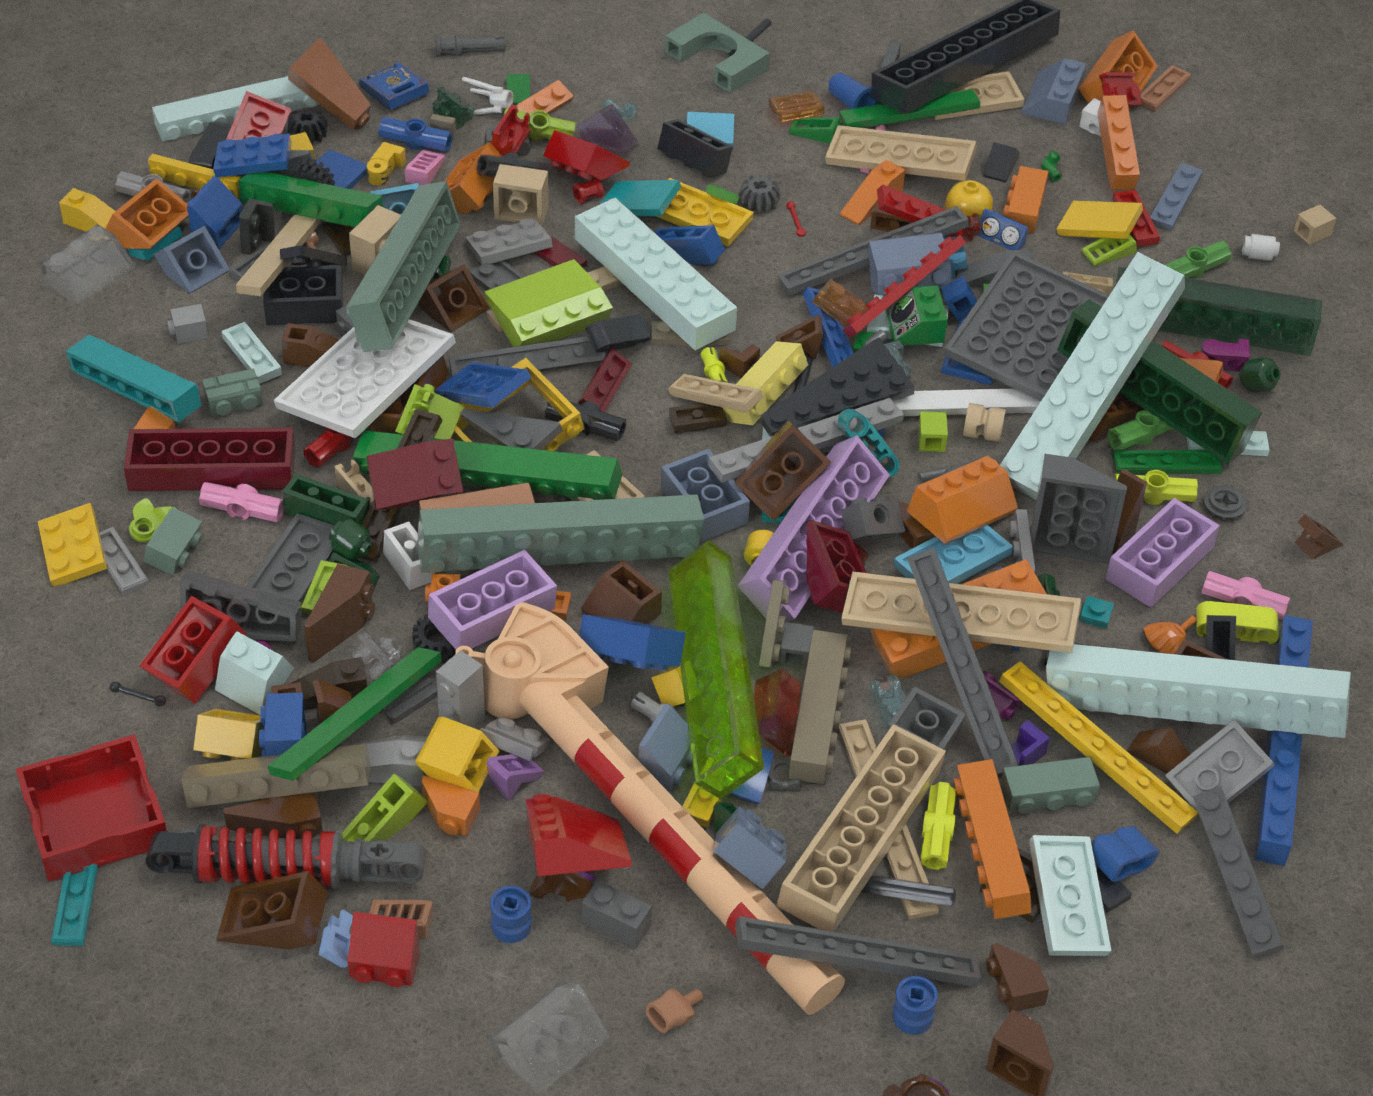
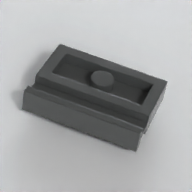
(494, 274)
(411, 699)

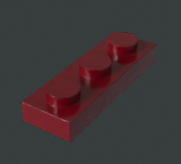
(606, 379)

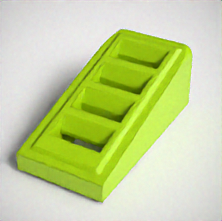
(1127, 248)

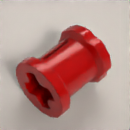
(588, 190)

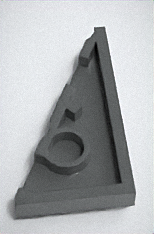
(513, 430)

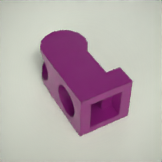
(1231, 354)

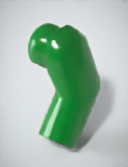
(1050, 164)

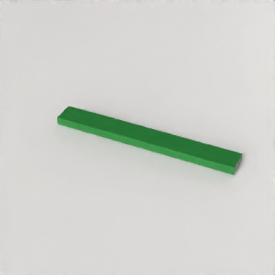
(354, 714)

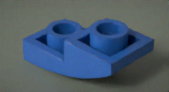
(753, 788)

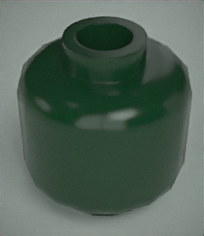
(1260, 374)
(350, 539)

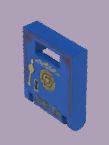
(392, 79)

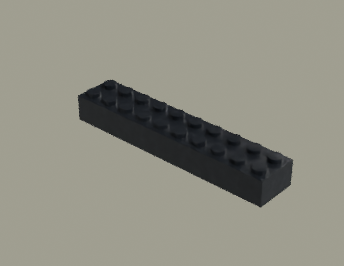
(964, 54)

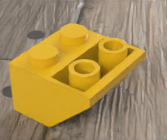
(456, 754)

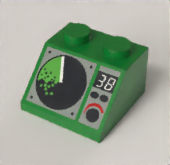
(918, 317)

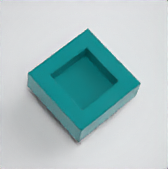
(1096, 612)

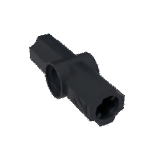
(489, 164)
(594, 420)

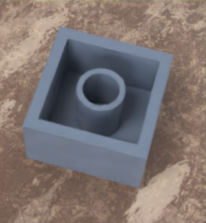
(751, 847)

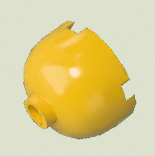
(970, 198)

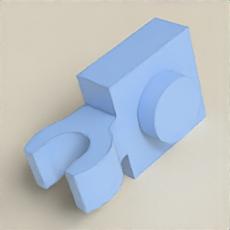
(336, 939)

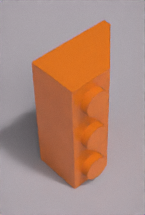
(465, 183)
(148, 217)

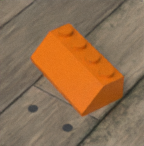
(1122, 55)
(964, 499)

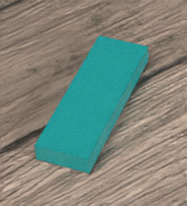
(74, 907)

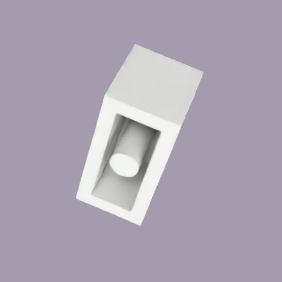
(402, 553)

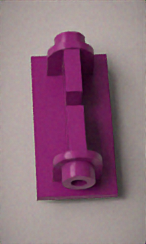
(1003, 698)

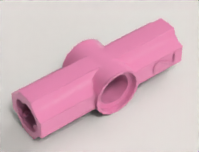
(241, 501)
(1244, 591)

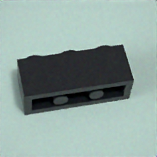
(694, 148)

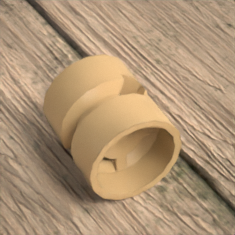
(984, 422)

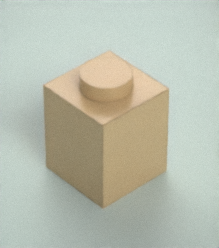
(1314, 224)

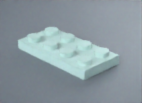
(1069, 896)

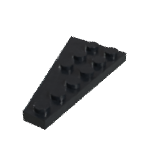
(853, 383)

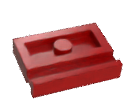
(1121, 84)

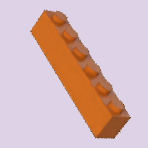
(993, 840)

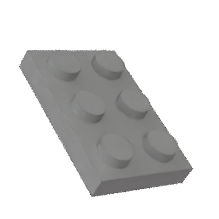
(508, 241)
(1225, 760)

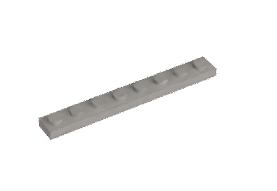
(821, 433)

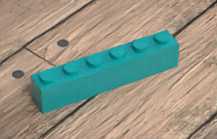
(134, 378)

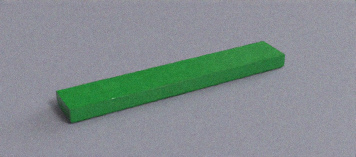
(883, 114)

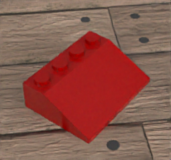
(573, 837)

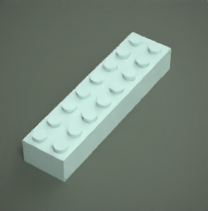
(655, 273)

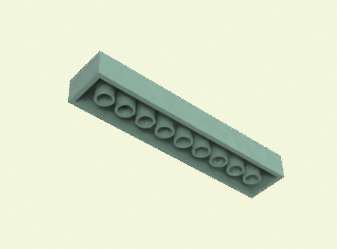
(403, 267)
(559, 532)

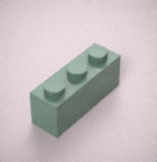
(1049, 785)

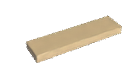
(715, 392)

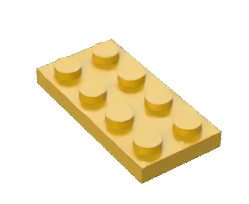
(699, 208)

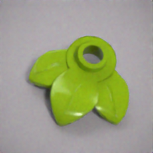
(146, 518)

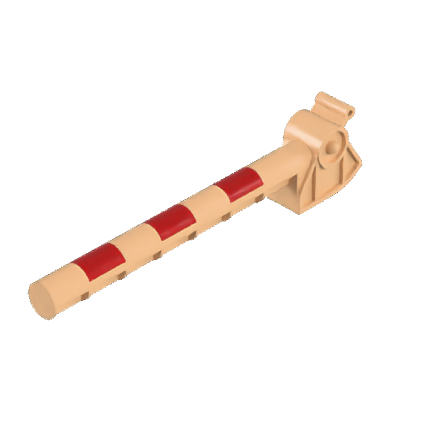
(556, 678)

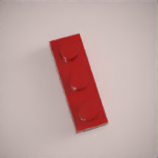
(1144, 230)

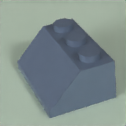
(1055, 91)
(894, 256)

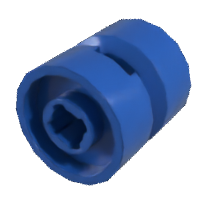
(511, 914)
(914, 1005)

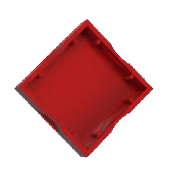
(91, 806)

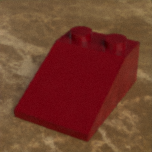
(414, 474)
(830, 564)

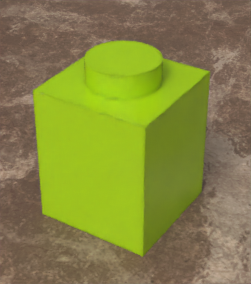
(932, 431)

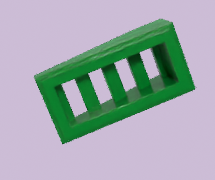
(817, 128)

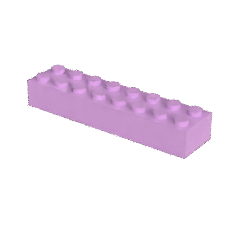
(849, 476)

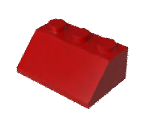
(582, 157)
(190, 649)

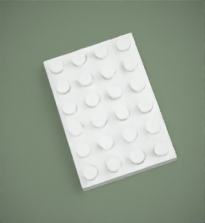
(353, 387)

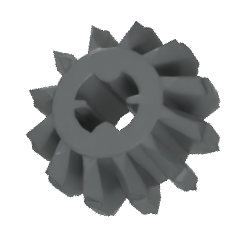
(759, 193)

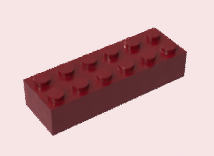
(213, 455)

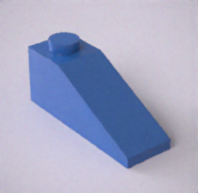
(693, 243)

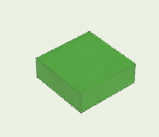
(722, 193)

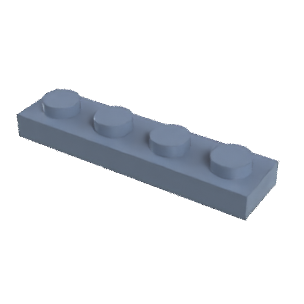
(1176, 196)

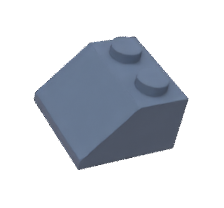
(192, 260)
(667, 748)

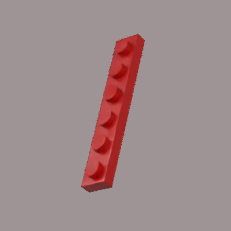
(895, 290)

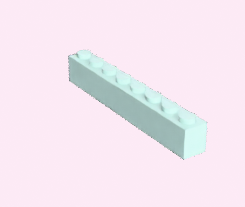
(196, 113)

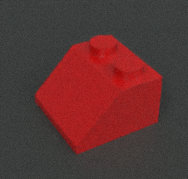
(383, 949)

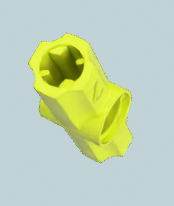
(1162, 487)
(938, 826)

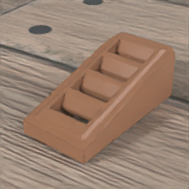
(422, 908)

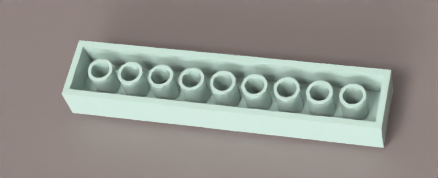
(1095, 370)
(1202, 689)

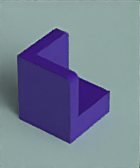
(1030, 744)

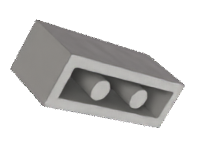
(461, 690)

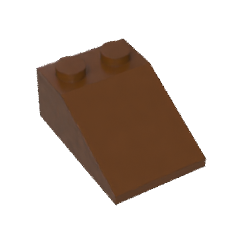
(782, 470)
(339, 610)
(274, 912)

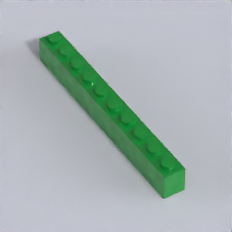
(507, 466)

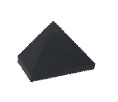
(1221, 635)

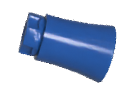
(850, 92)

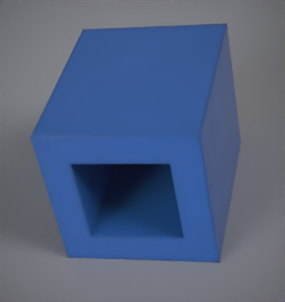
(959, 297)

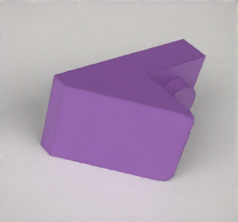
(510, 771)

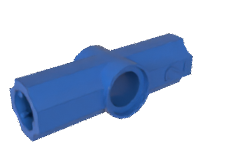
(415, 134)

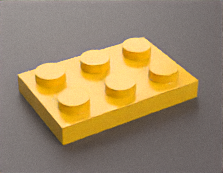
(72, 545)

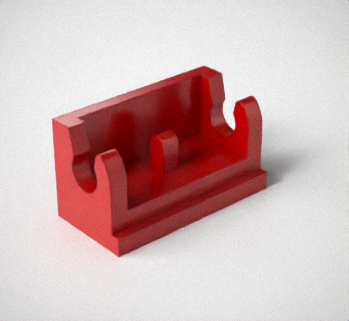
(511, 131)

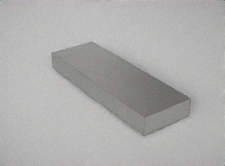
(121, 563)

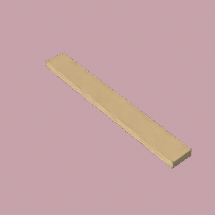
(269, 264)
(902, 854)

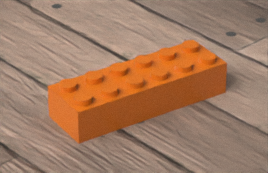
(913, 653)

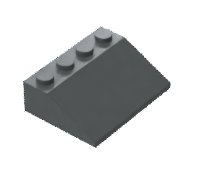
(1076, 511)

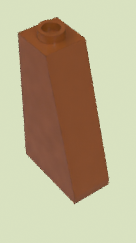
(328, 84)

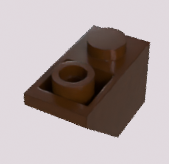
(1018, 979)

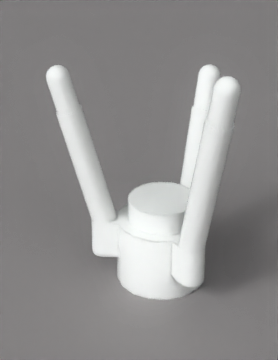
(498, 97)

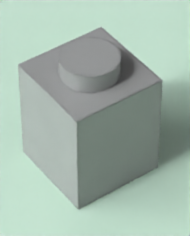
(188, 324)

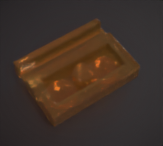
(796, 106)
(838, 302)

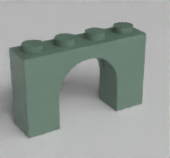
(707, 33)

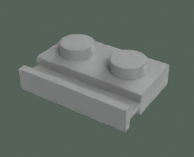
(515, 739)

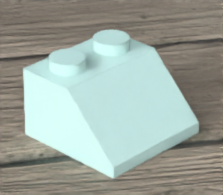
(249, 672)

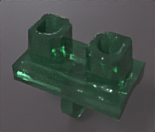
(450, 105)

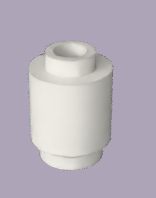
(1260, 247)

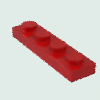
(907, 206)

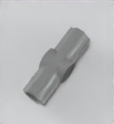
(133, 184)

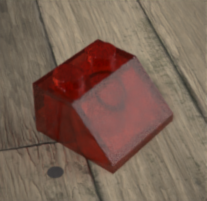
(777, 708)

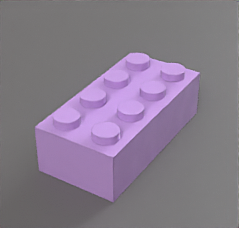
(1162, 552)
(482, 602)

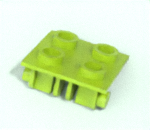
(427, 400)

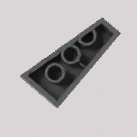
(255, 611)

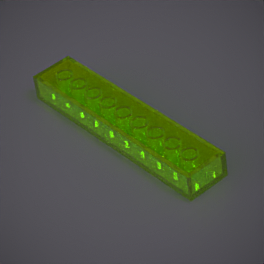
(715, 671)

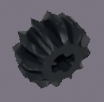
(310, 122)

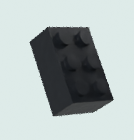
(304, 295)

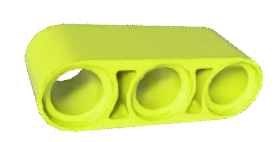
(1252, 622)

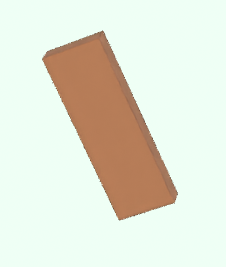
(1164, 87)

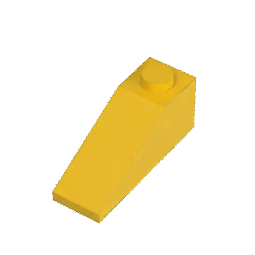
(84, 210)

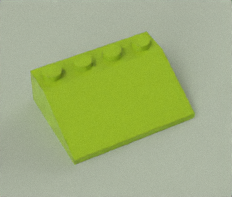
(548, 304)

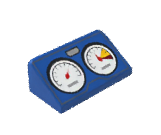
(1002, 230)

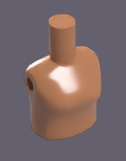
(672, 1009)

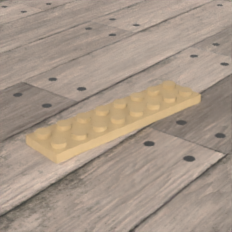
(988, 613)

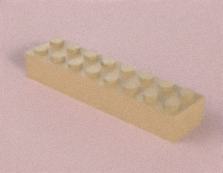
(860, 829)

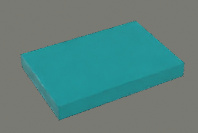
(644, 197)

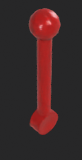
(800, 231)

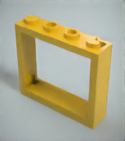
(571, 424)

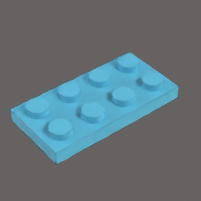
(961, 556)

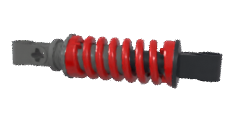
(325, 859)

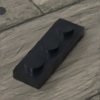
(303, 255)

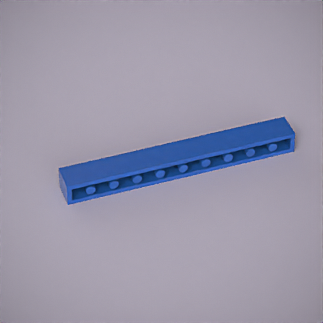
(1284, 749)

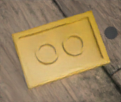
(1099, 219)

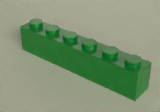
(309, 198)

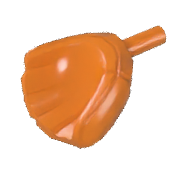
(1167, 636)

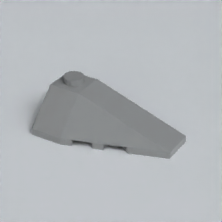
(395, 756)

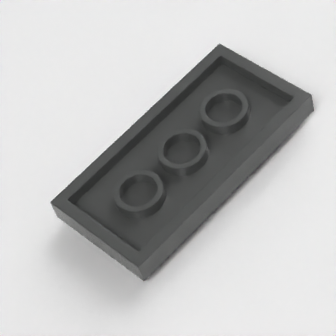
(294, 559)

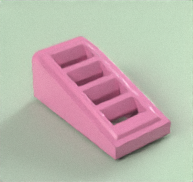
(423, 167)

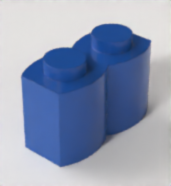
(1123, 853)

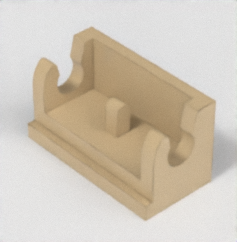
(353, 481)

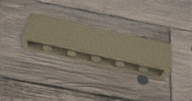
(818, 707)
(251, 778)

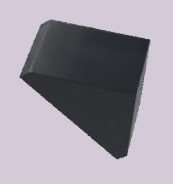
(1001, 162)

